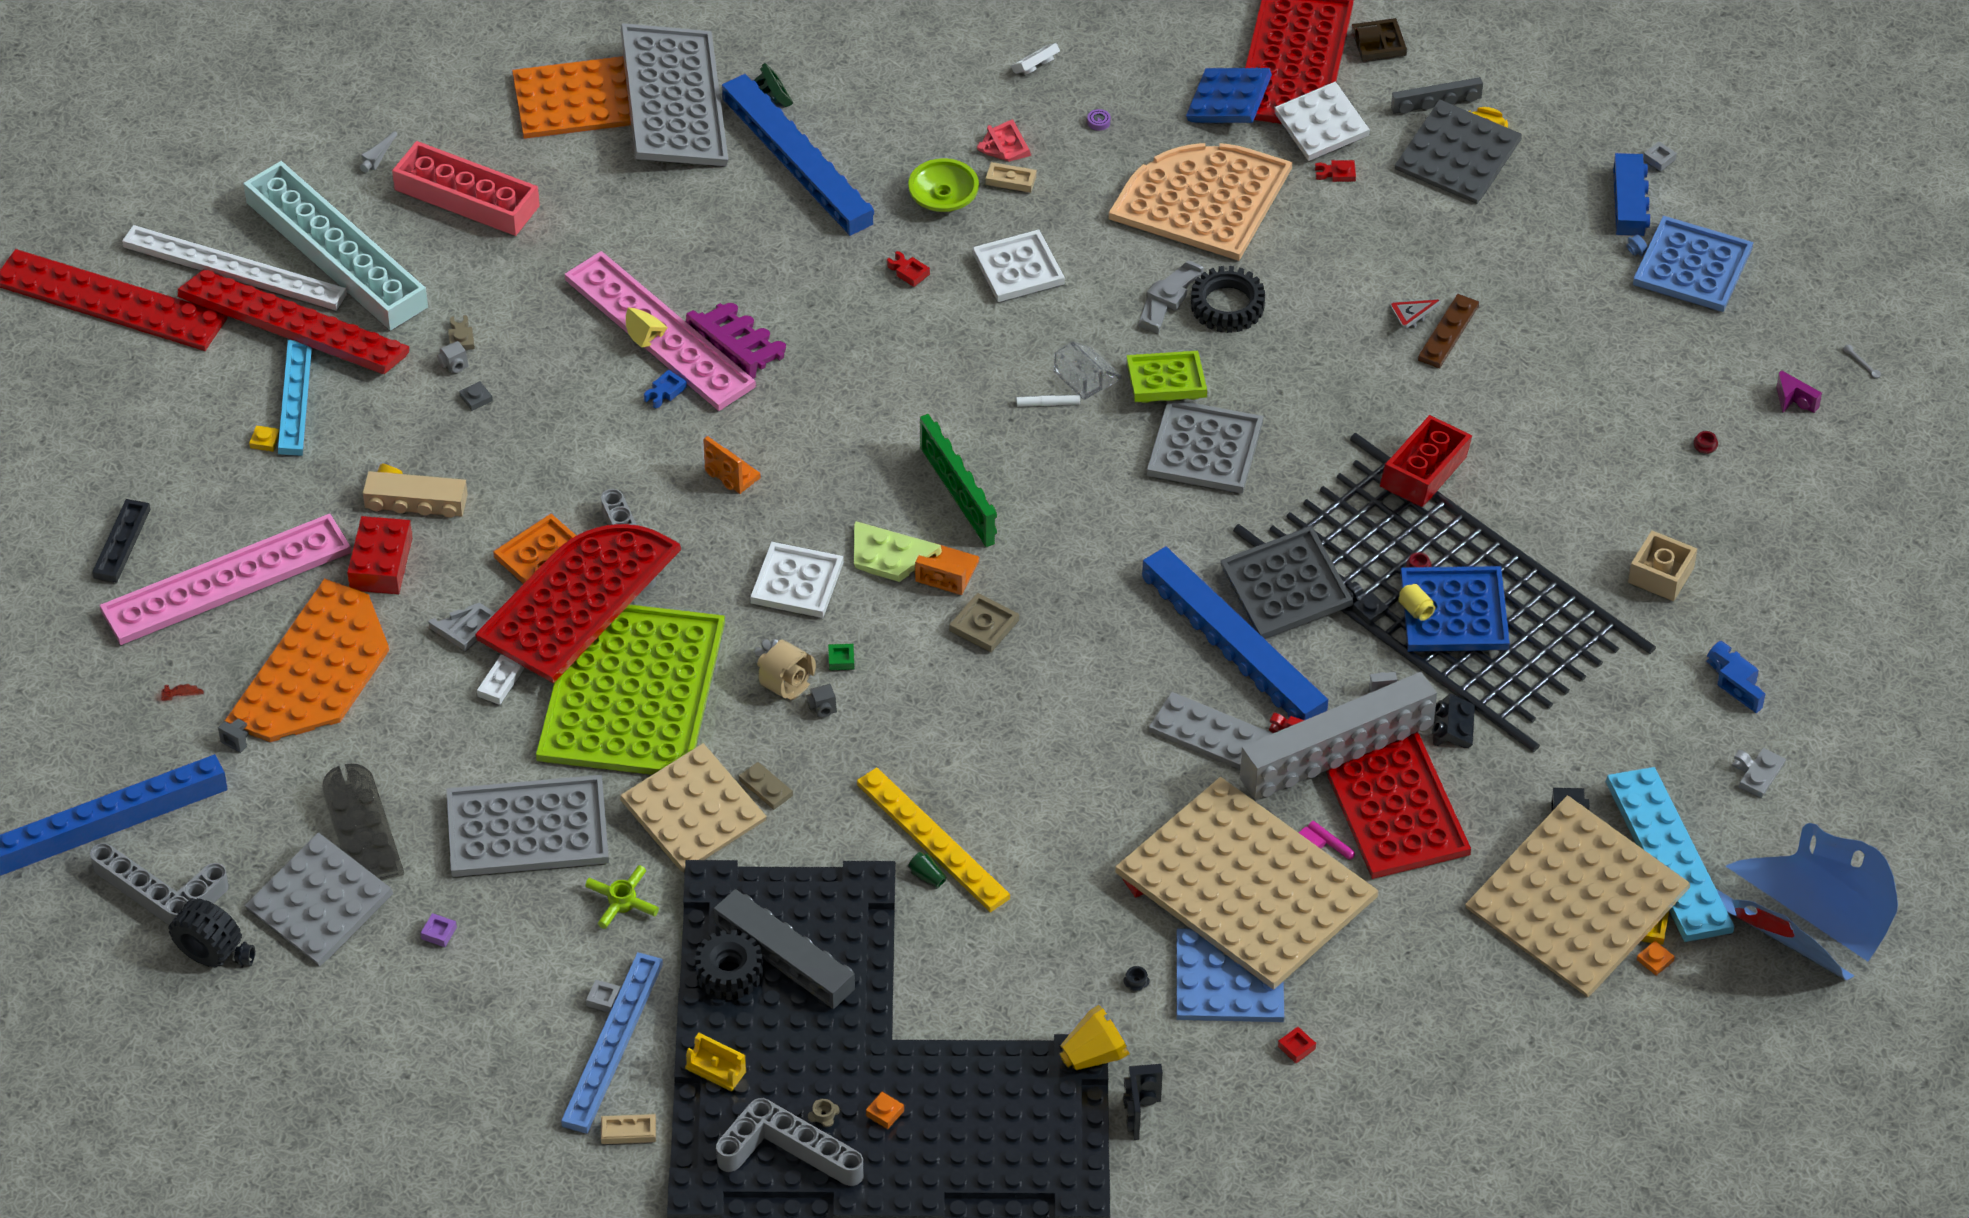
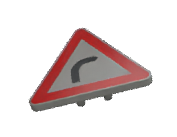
(1411, 311)

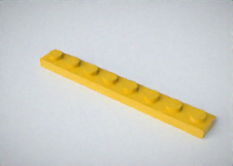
(933, 839)

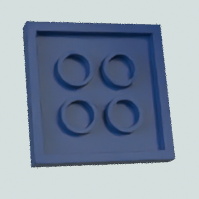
(1229, 95)

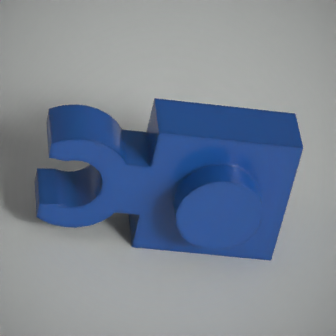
(666, 386)

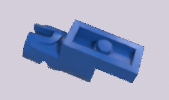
(1736, 676)

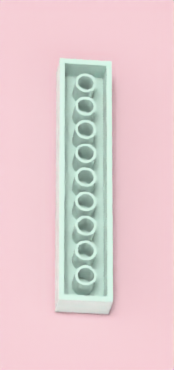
(336, 245)

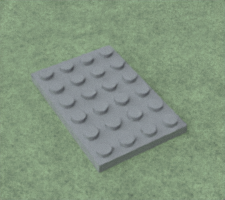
(527, 825)

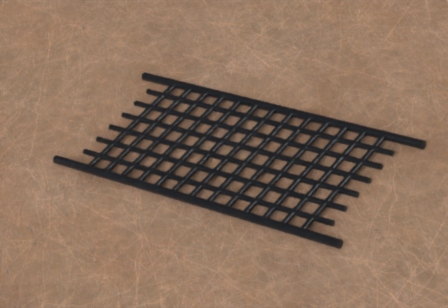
(1498, 541)

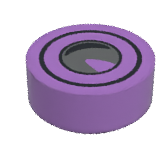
(1099, 119)

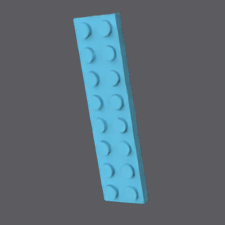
(1662, 834)

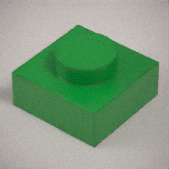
(841, 656)

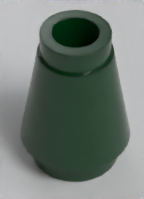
(926, 869)

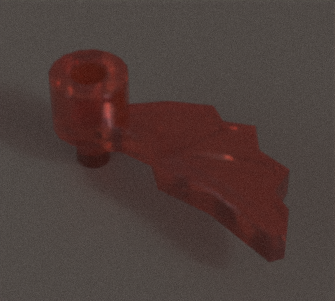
(183, 690)

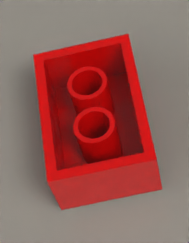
(380, 555)

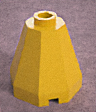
(1093, 1042)

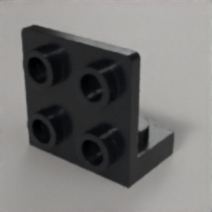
(1142, 1087)

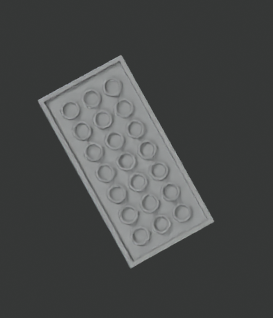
(673, 95)

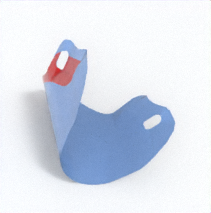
(1825, 890)

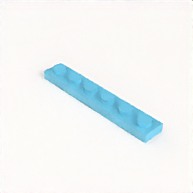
(294, 399)

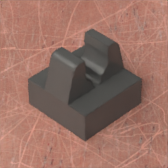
(234, 735)

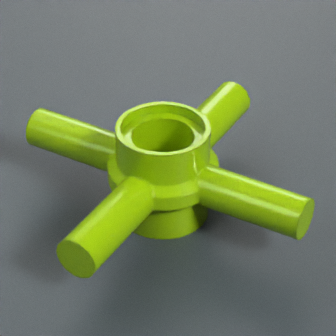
(621, 896)

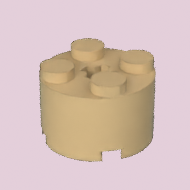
(786, 664)

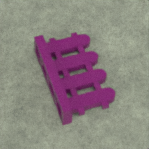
(737, 349)

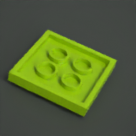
(1166, 376)

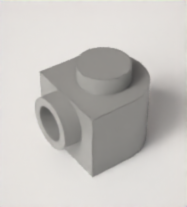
(453, 357)

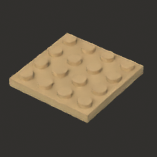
(693, 807)

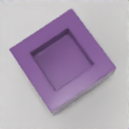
(438, 930)

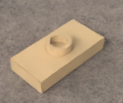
(628, 1129)

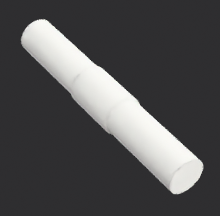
(1048, 400)

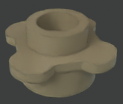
(823, 1106)

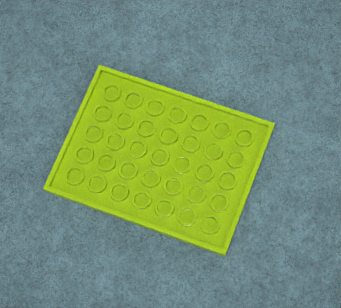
(634, 692)

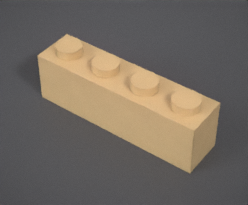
(415, 494)

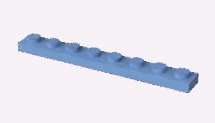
(612, 1043)

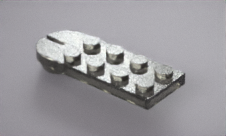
(361, 820)

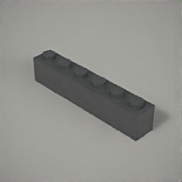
(786, 949)

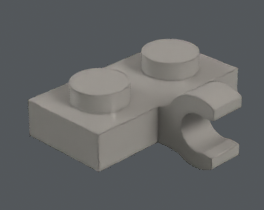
(1759, 772)

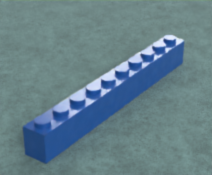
(798, 154)
(1233, 635)
(111, 813)

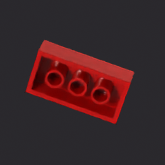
(1425, 461)

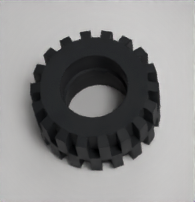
(205, 932)

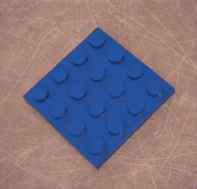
(1466, 613)

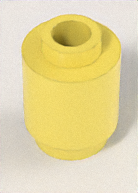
(1416, 602)

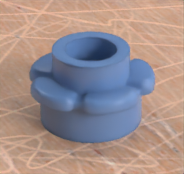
(1636, 245)

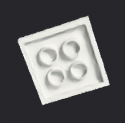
(1322, 121)
(1018, 265)
(797, 579)

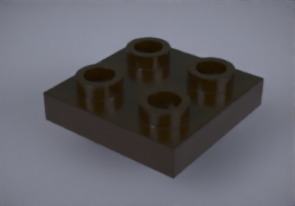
(1379, 39)

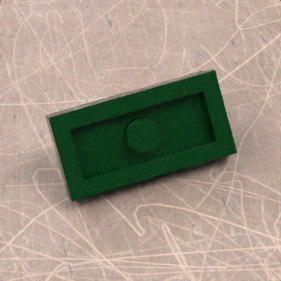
(771, 82)

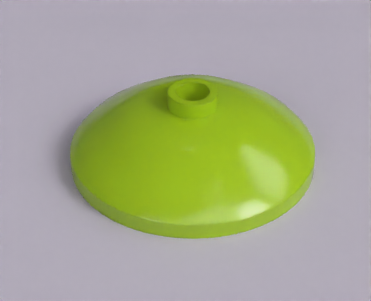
(943, 185)

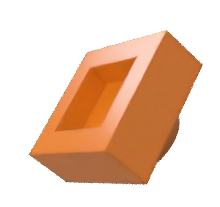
(1655, 958)
(885, 1110)

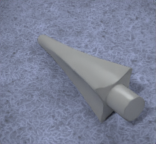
(374, 156)

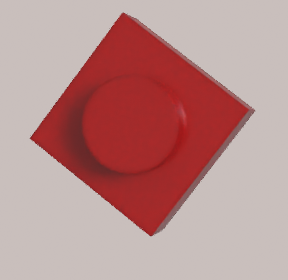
(1297, 1044)

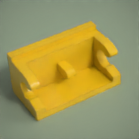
(716, 1062)

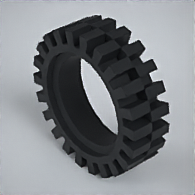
(1227, 279)

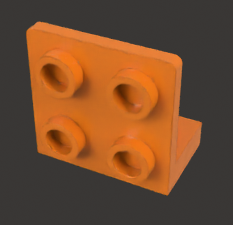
(728, 467)
(946, 571)

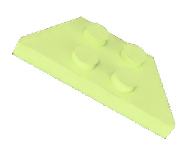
(888, 552)

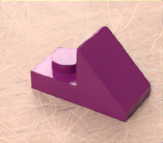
(1794, 390)

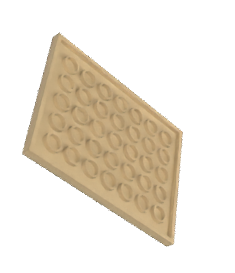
(1247, 882)

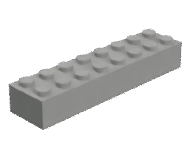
(1338, 736)

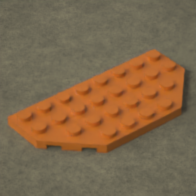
(315, 666)

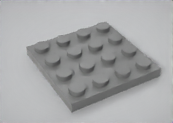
(1205, 446)
(319, 899)

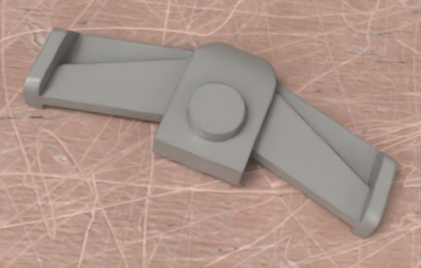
(1167, 294)

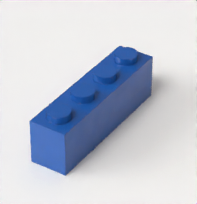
(1630, 194)

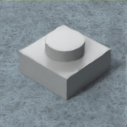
(1659, 156)
(1381, 680)
(602, 996)

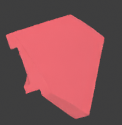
(1004, 142)

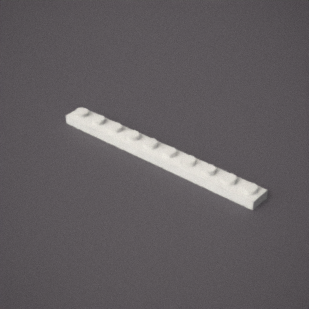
(235, 267)

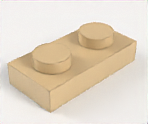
(1011, 177)

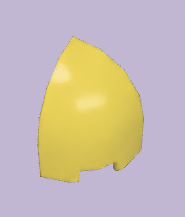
(643, 326)

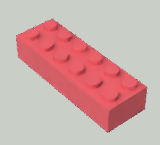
(466, 188)

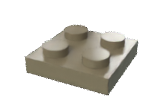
(984, 622)

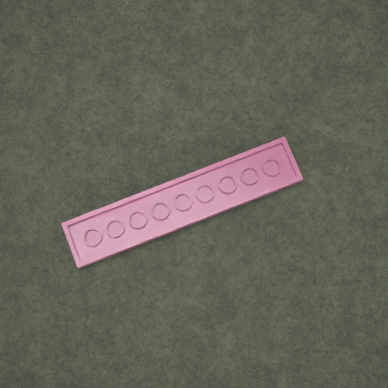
(679, 348)
(225, 579)

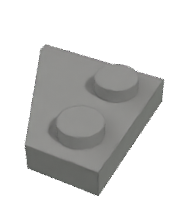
(462, 625)

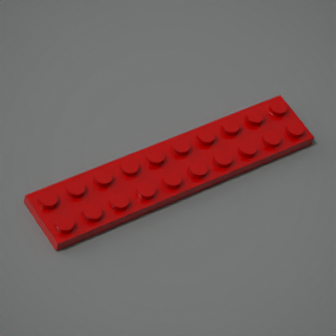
(111, 300)
(293, 321)

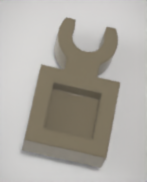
(461, 333)

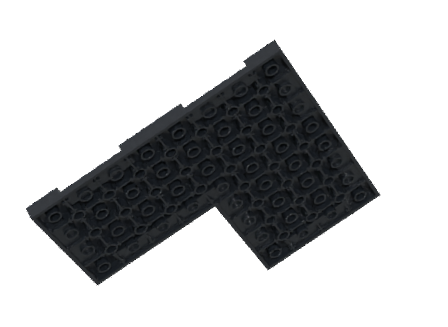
(981, 1122)

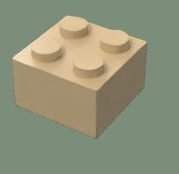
(1662, 565)

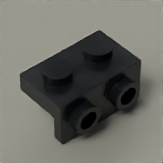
(1453, 721)

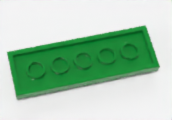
(958, 480)

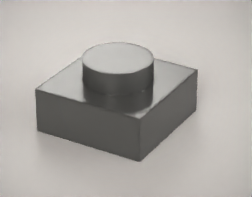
(476, 396)

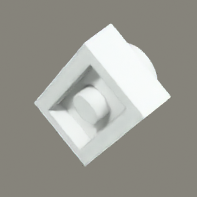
(1042, 55)
(500, 680)

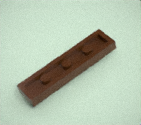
(1448, 331)

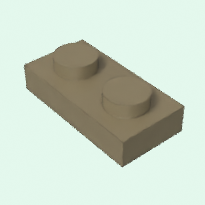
(765, 785)

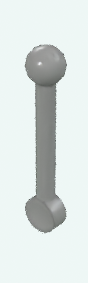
(1848, 349)

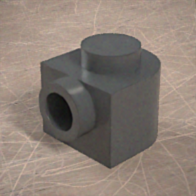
(822, 700)

